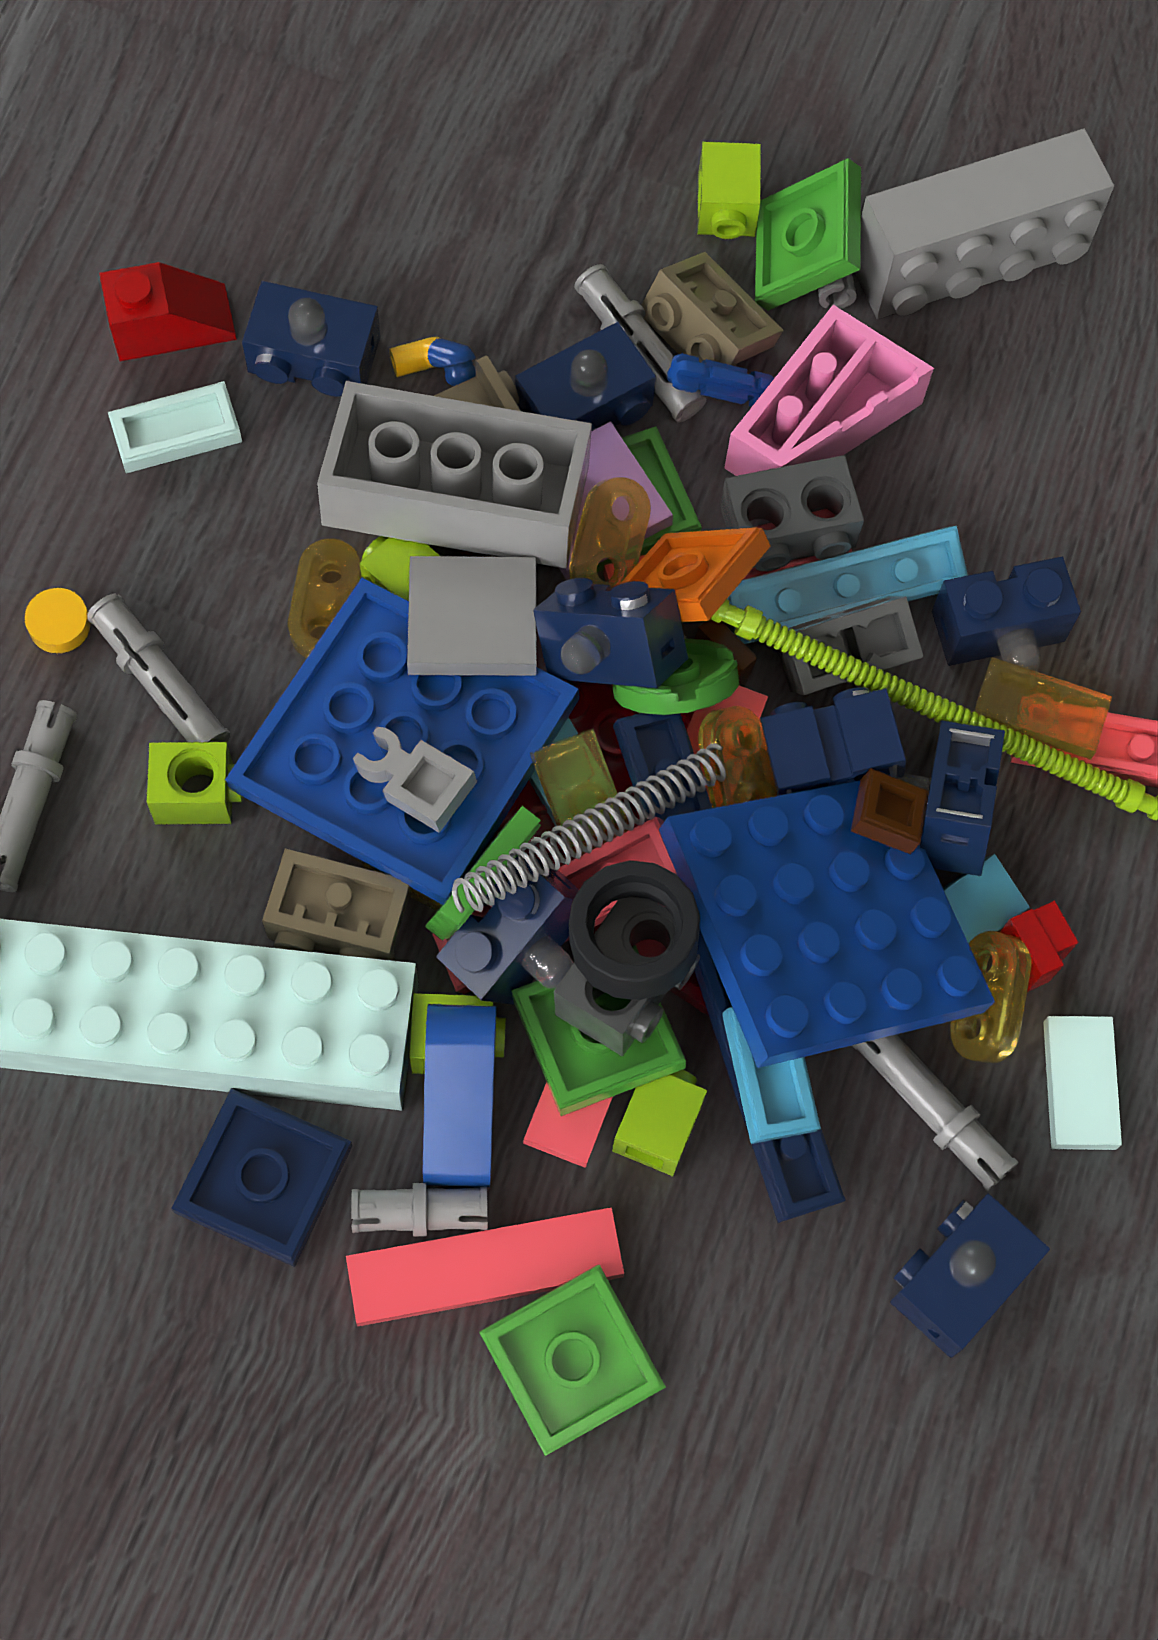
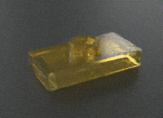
(1043, 707)
(575, 780)

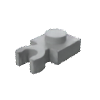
(420, 783)

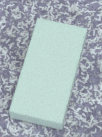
(175, 427)
(1082, 1083)

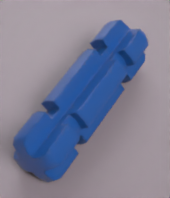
(717, 379)

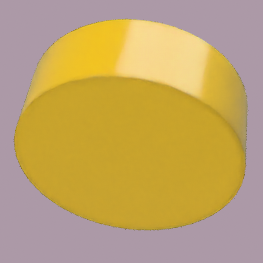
(57, 620)

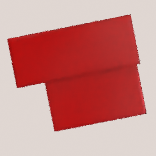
(1046, 938)

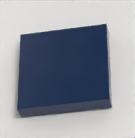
(262, 1177)

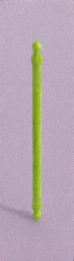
(752, 624)

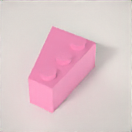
(828, 397)

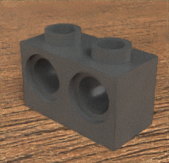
(785, 499)
(872, 632)
(574, 998)

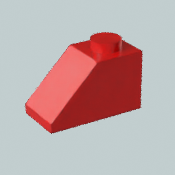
(164, 310)

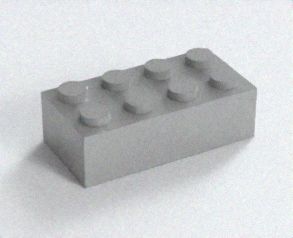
(981, 223)
(454, 474)

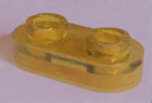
(605, 536)
(316, 601)
(745, 763)
(1008, 985)

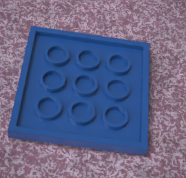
(360, 681)
(820, 926)

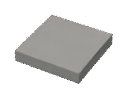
(472, 616)

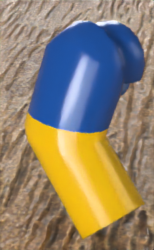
(434, 353)

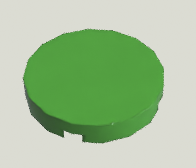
(697, 684)

